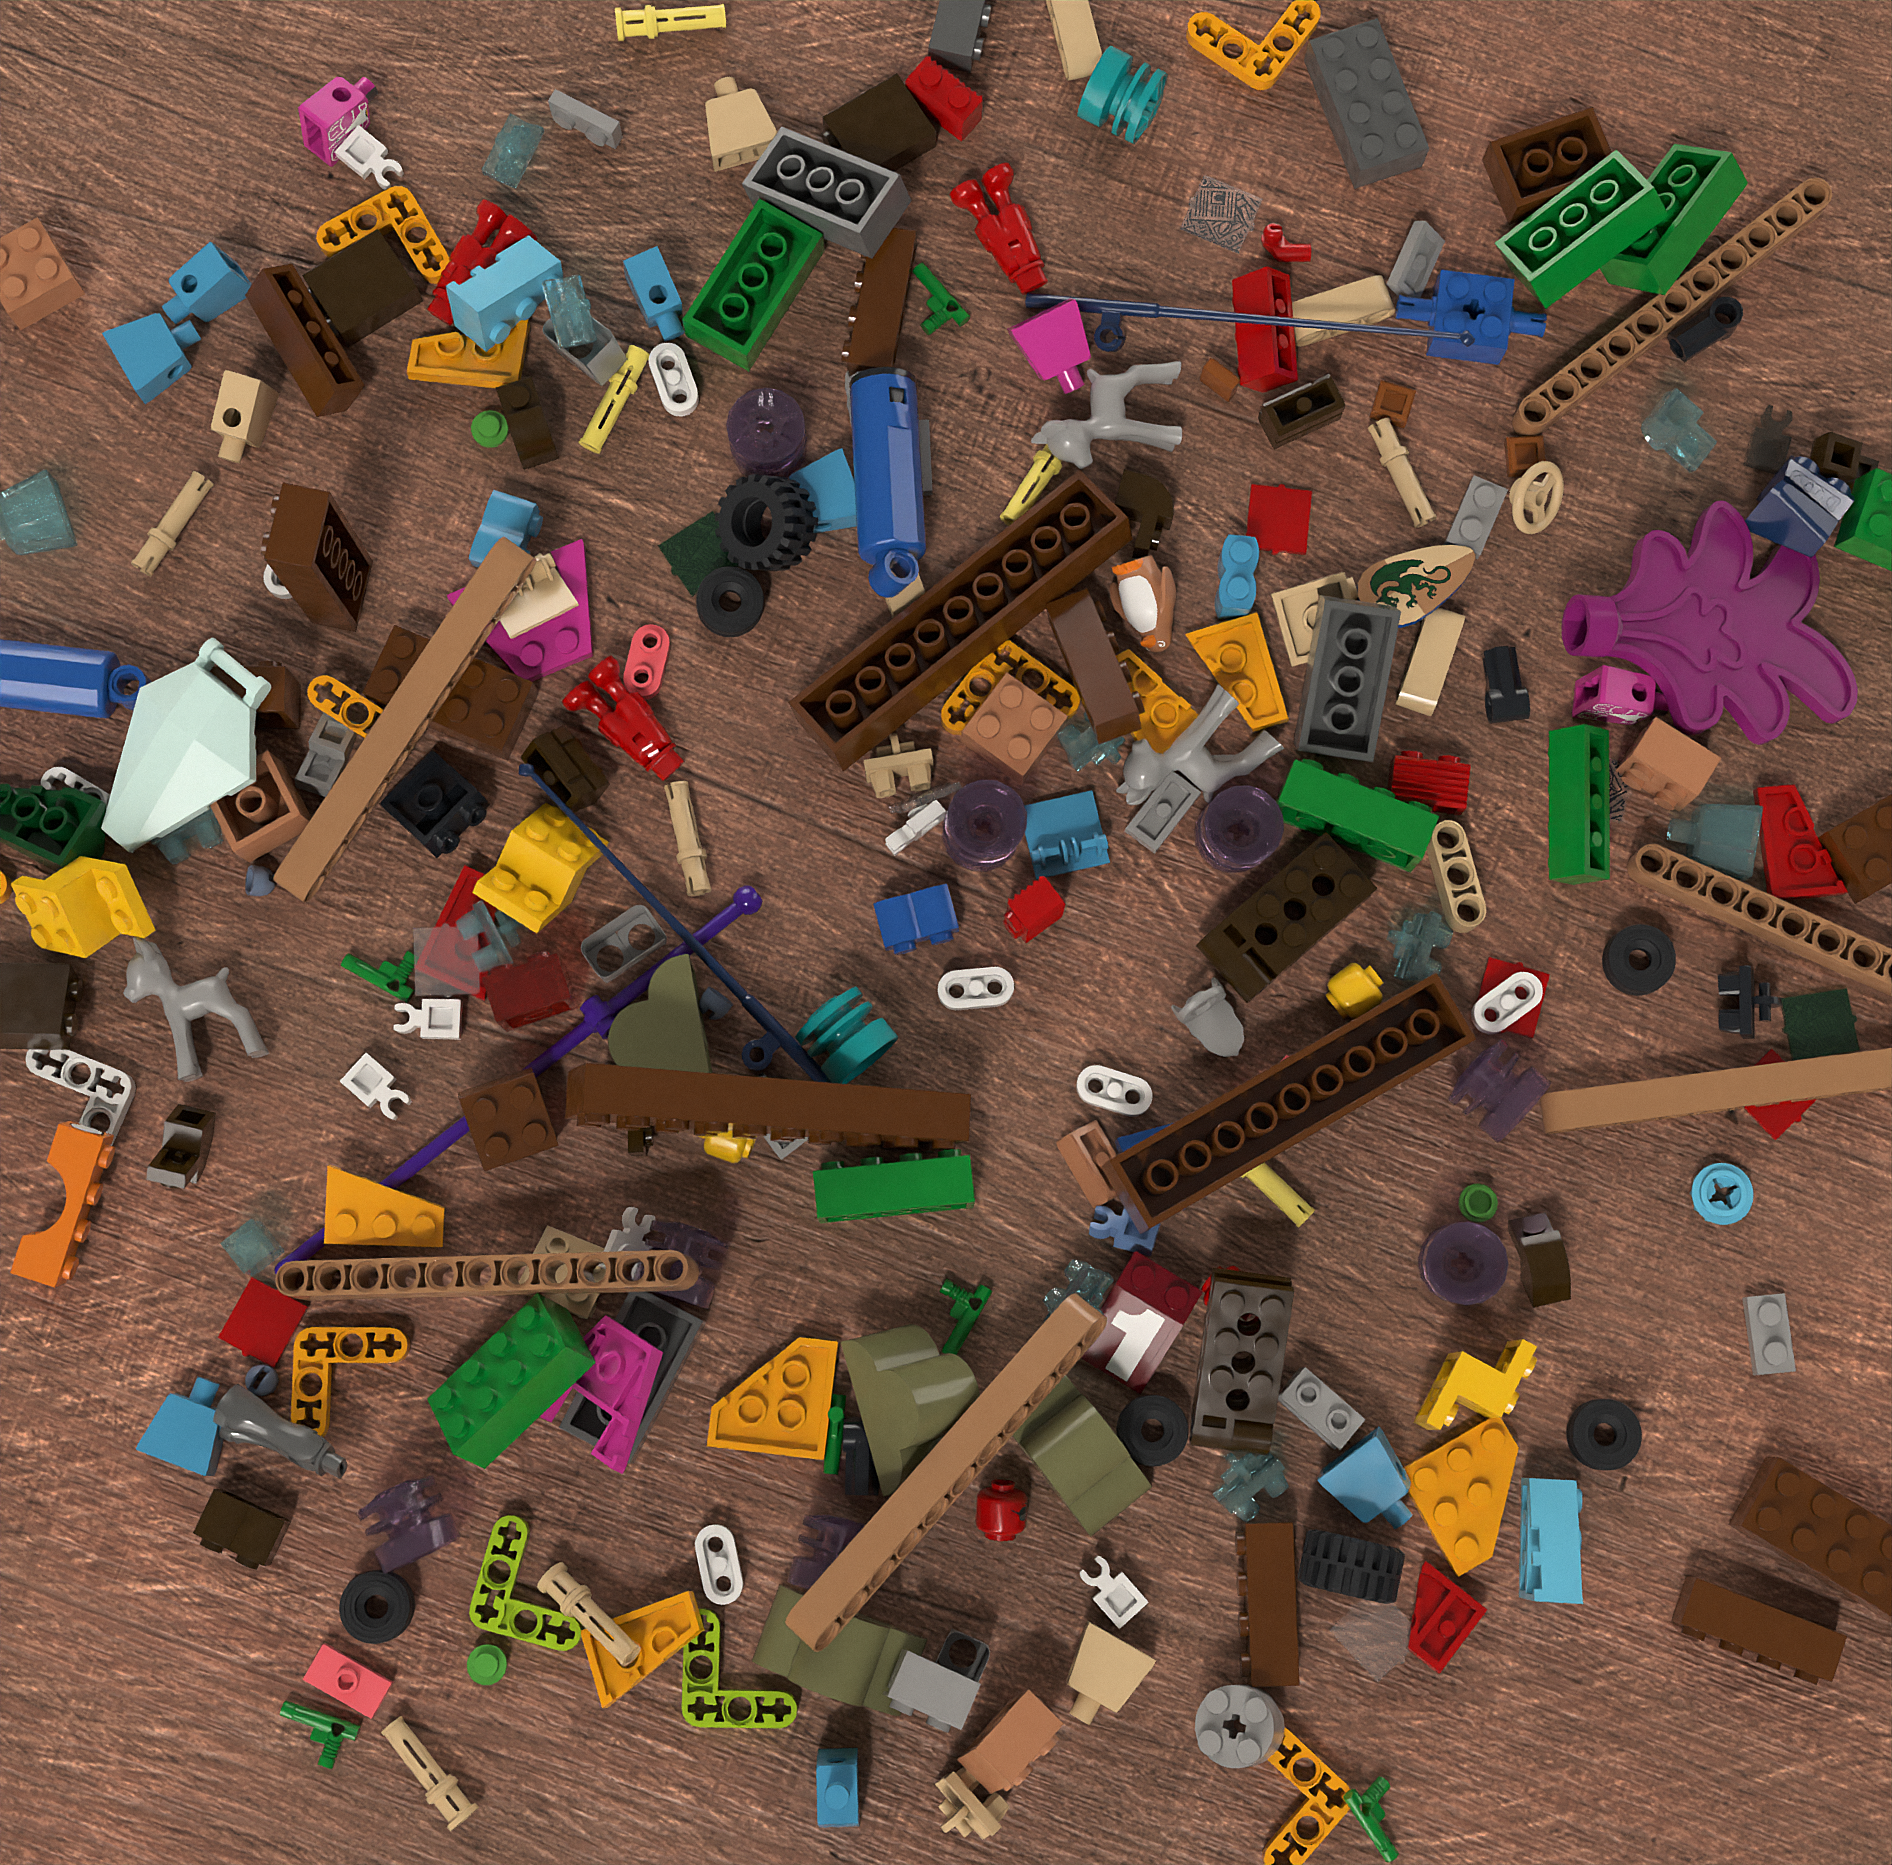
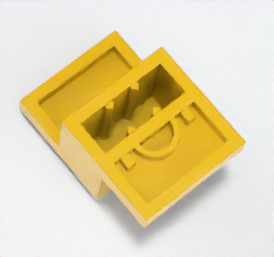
(539, 868)
(82, 906)
(1477, 1385)

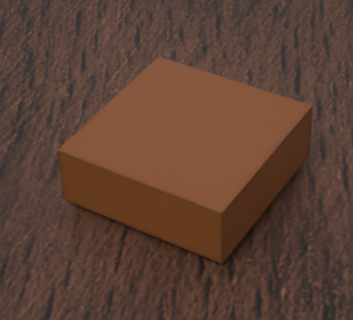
(1219, 379)
(1393, 403)
(1523, 453)

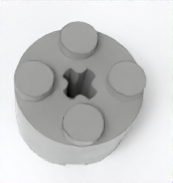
(1222, 1741)

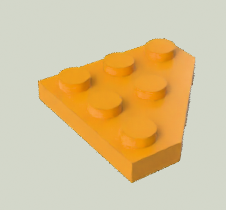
(781, 1404)
(1464, 1491)

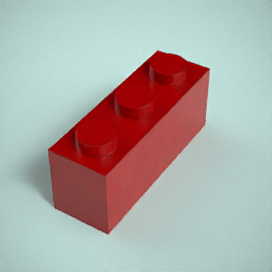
(1264, 351)

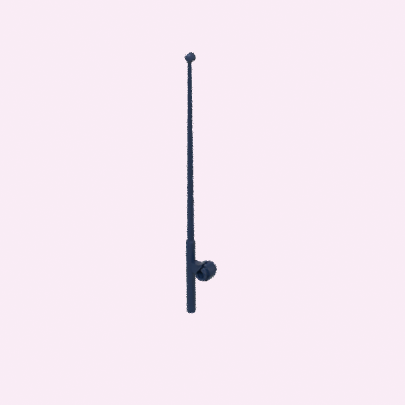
(1114, 310)
(776, 1034)

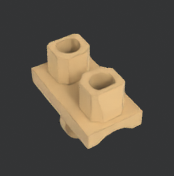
(899, 761)
(980, 1816)

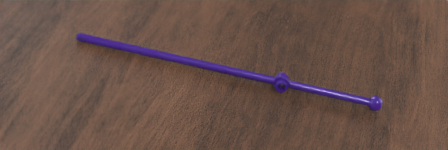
(597, 1018)

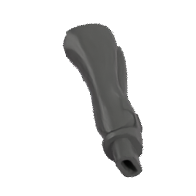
(250, 1420)

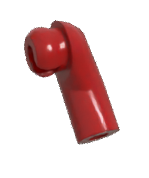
(1281, 249)

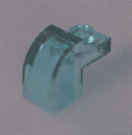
(1674, 428)

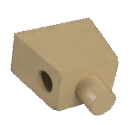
(737, 125)
(242, 413)
(1104, 1672)

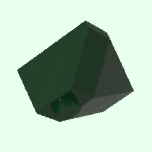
(52, 824)

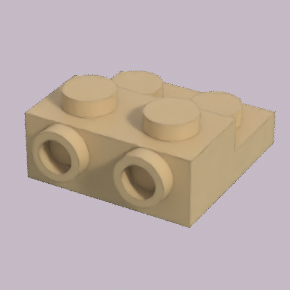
(1298, 608)

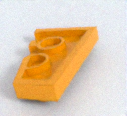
(461, 361)
(1243, 667)
(1165, 712)
(374, 1214)
(657, 1629)

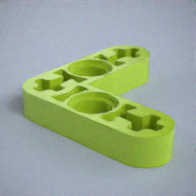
(510, 1607)
(709, 1688)

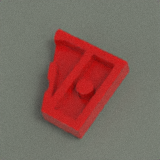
(1440, 1618)

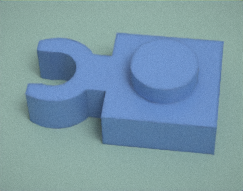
(1124, 1231)

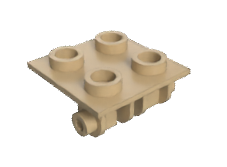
(539, 599)
(560, 1242)

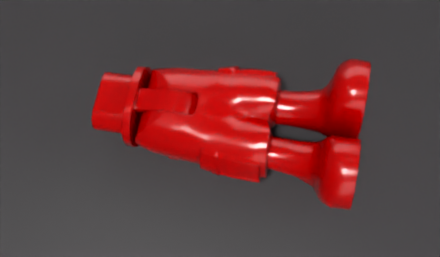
(1007, 234)
(471, 253)
(631, 724)

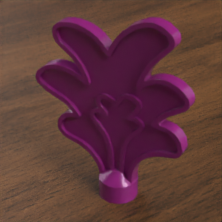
(1717, 634)

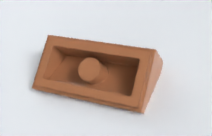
(1085, 1153)

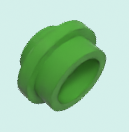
(489, 429)
(1477, 1203)
(487, 1664)

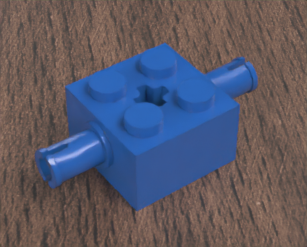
(1484, 299)

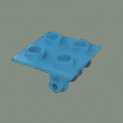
(1065, 835)

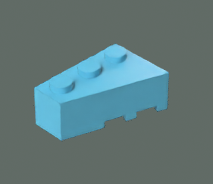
(503, 293)
(1550, 1541)

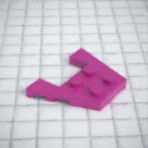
(558, 641)
(617, 1384)

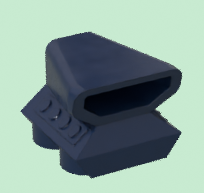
(1800, 507)

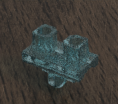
(512, 151)
(569, 311)
(1083, 747)
(204, 826)
(480, 921)
(1415, 944)
(1084, 1281)
(1245, 1479)

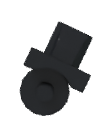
(1742, 1020)

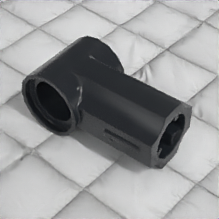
(1705, 329)
(1505, 695)
(860, 1468)

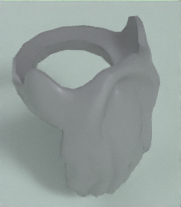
(1212, 1021)

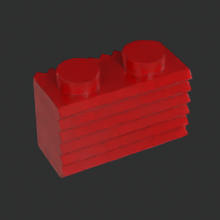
(945, 98)
(1436, 783)
(1033, 910)

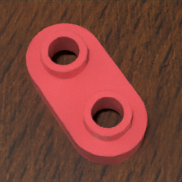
(647, 660)

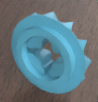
(1739, 1199)

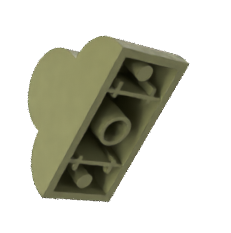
(667, 1027)
(906, 1397)
(1081, 1457)
(850, 1669)

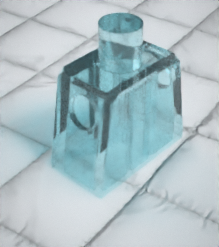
(35, 516)
(1721, 837)

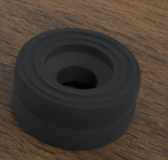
(736, 581)
(1656, 946)
(1173, 1423)
(1626, 1434)
(354, 1611)

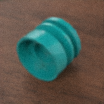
(1121, 94)
(846, 1036)

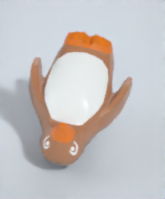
(1146, 600)

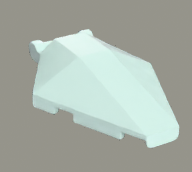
(184, 748)

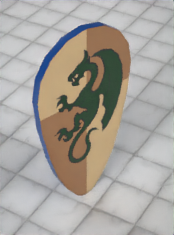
(1416, 580)

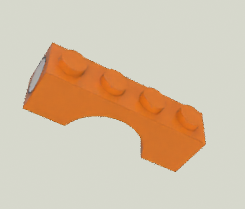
(79, 1158)

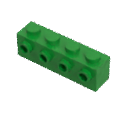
(1579, 805)

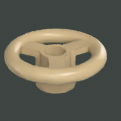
(1533, 495)

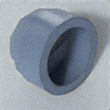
(259, 881)
(716, 1002)
(267, 1385)

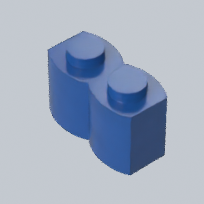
(916, 918)

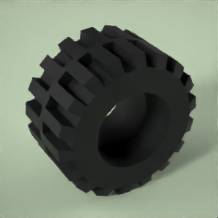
(742, 516)
(1351, 1566)

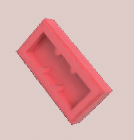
(348, 1680)

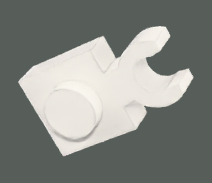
(366, 155)
(921, 821)
(437, 1019)
(371, 1084)
(631, 1236)
(1116, 1596)

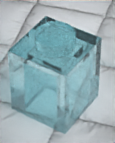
(252, 1247)

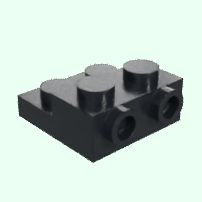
(436, 804)

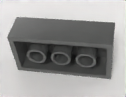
(1366, 103)
(829, 191)
(1346, 678)
(666, 1329)

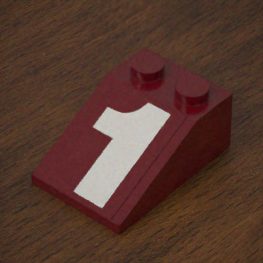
(1142, 1321)

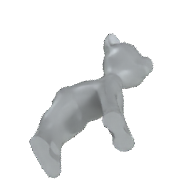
(1071, 438)
(1147, 769)
(151, 975)

